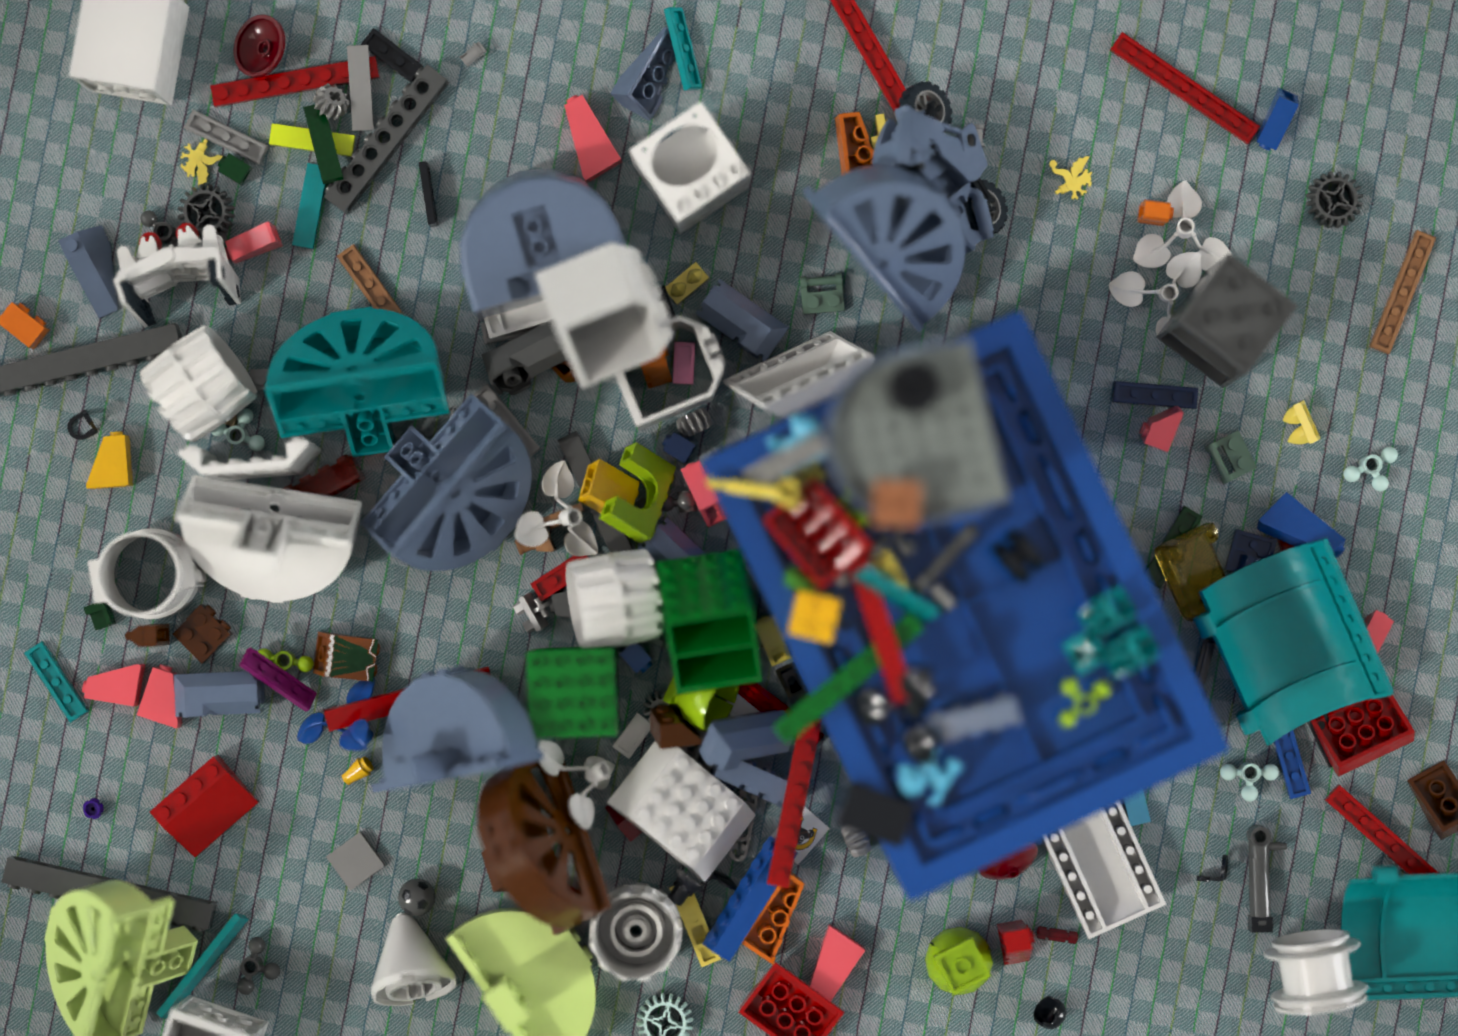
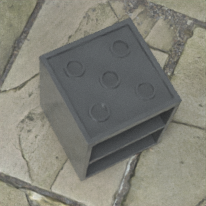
(1227, 321)

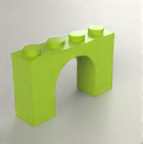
(657, 477)

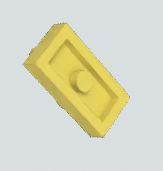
(686, 283)
(1307, 431)
(805, 475)
(889, 567)

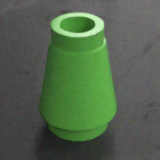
(797, 579)

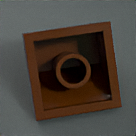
(671, 728)

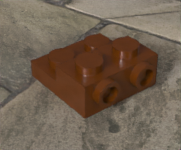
(203, 633)

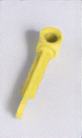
(774, 492)

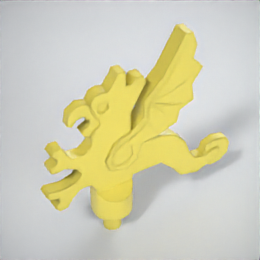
(197, 158)
(1073, 182)

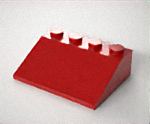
(818, 535)
(1363, 732)
(204, 806)
(788, 1006)

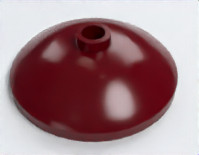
(259, 45)
(1011, 865)

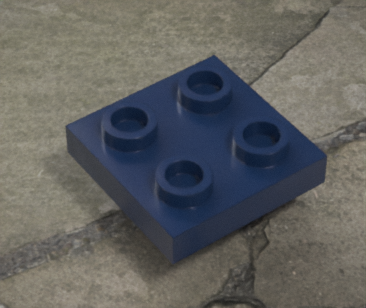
(1247, 549)

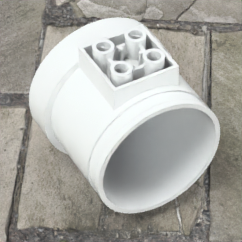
(188, 580)

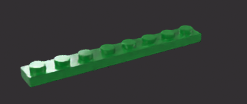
(842, 683)

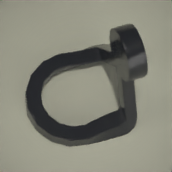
(91, 432)
(1224, 867)

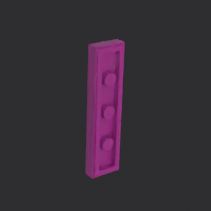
(278, 679)

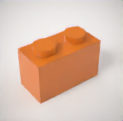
(23, 325)

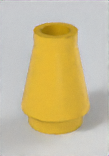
(359, 769)

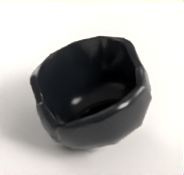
(1050, 1013)

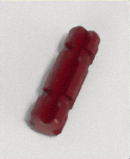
(1057, 935)

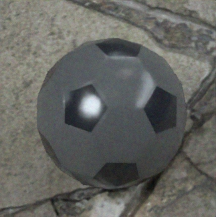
(416, 897)

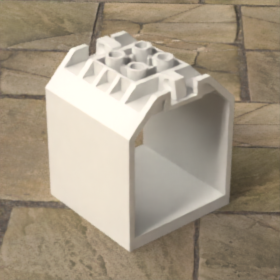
(606, 311)
(715, 363)

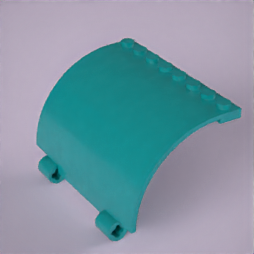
(1291, 639)
(1404, 934)

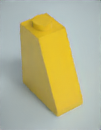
(112, 463)

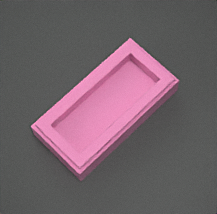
(684, 363)

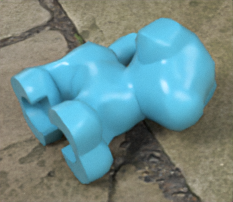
(802, 427)
(914, 779)

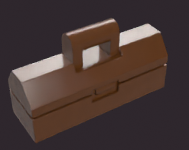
(150, 635)

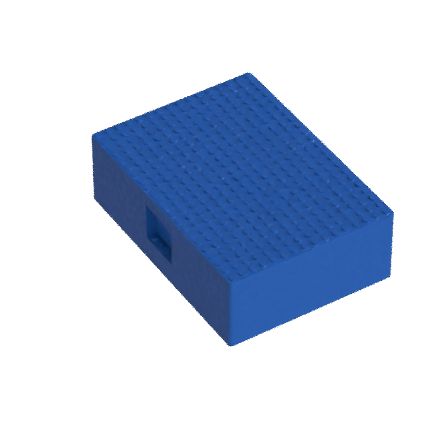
(998, 638)

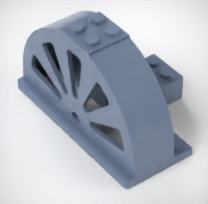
(899, 233)
(453, 492)
(454, 728)

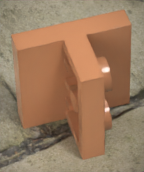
(896, 502)

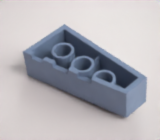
(973, 718)
(754, 781)

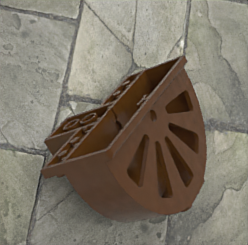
(521, 852)

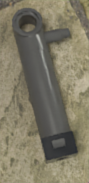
(1259, 879)

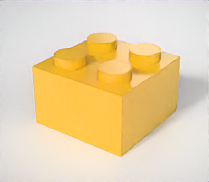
(814, 616)

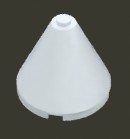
(410, 966)

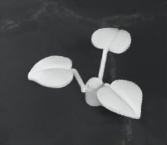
(1152, 250)
(1182, 268)
(531, 529)
(596, 772)

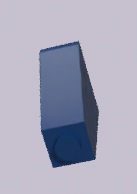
(1277, 119)

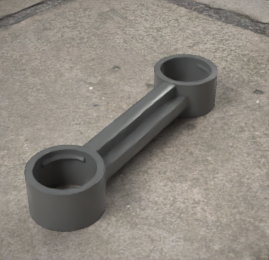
(963, 538)
(1204, 662)

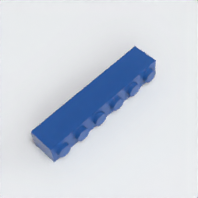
(743, 906)

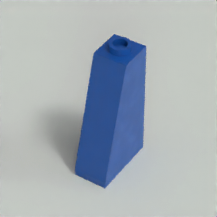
(1297, 525)

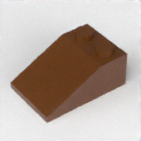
(1438, 797)

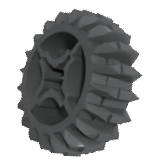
(1343, 184)
(209, 203)

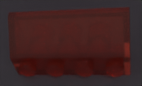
(331, 479)

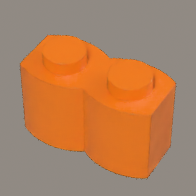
(1155, 212)

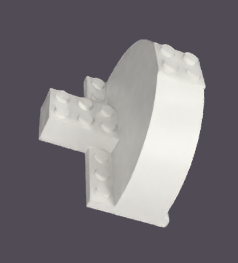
(266, 550)

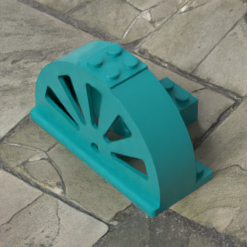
(356, 376)

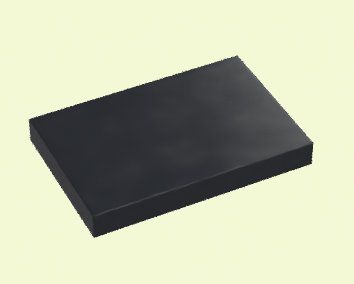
(876, 814)

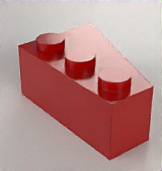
(1015, 941)

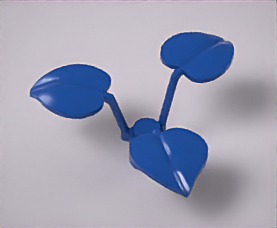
(358, 733)

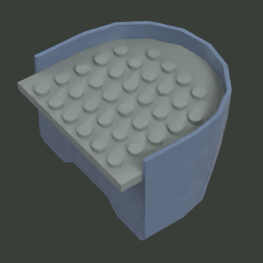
(943, 446)

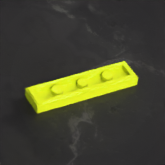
(300, 139)

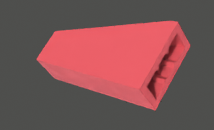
(592, 144)
(834, 962)

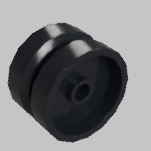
(926, 383)
(1021, 553)

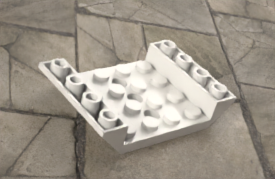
(299, 457)

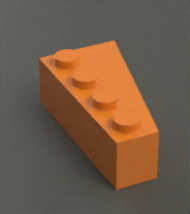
(853, 142)
(657, 371)
(769, 928)

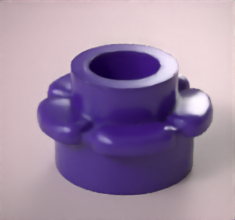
(88, 812)

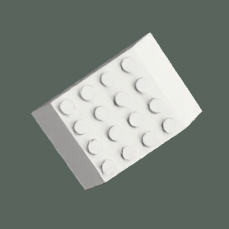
(801, 375)
(682, 808)
(1104, 871)

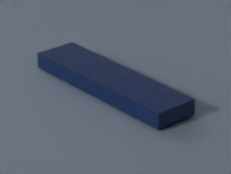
(1155, 395)

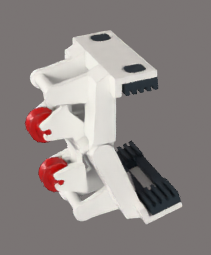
(162, 268)

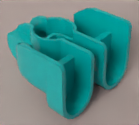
(1123, 654)

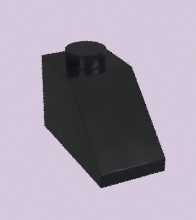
(793, 684)

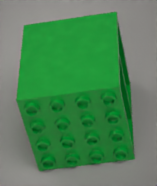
(709, 621)
(573, 692)

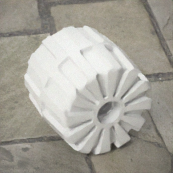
(198, 383)
(614, 599)
(642, 954)

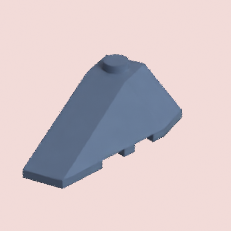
(643, 80)
(91, 261)

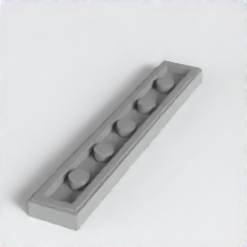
(786, 460)

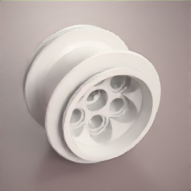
(1316, 972)

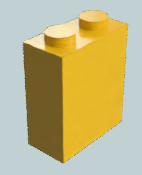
(605, 482)

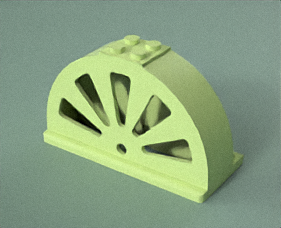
(107, 955)
(527, 974)

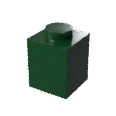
(234, 168)

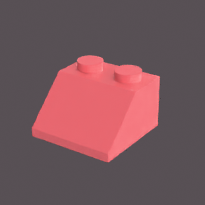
(1161, 428)

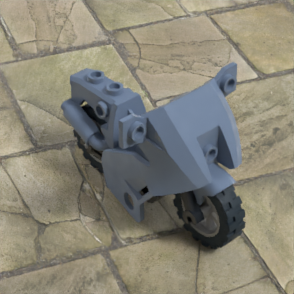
(945, 160)

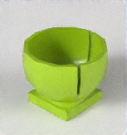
(702, 706)
(959, 960)

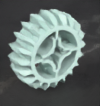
(674, 1023)

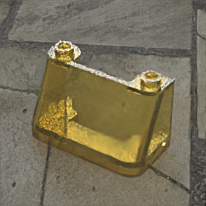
(1190, 566)

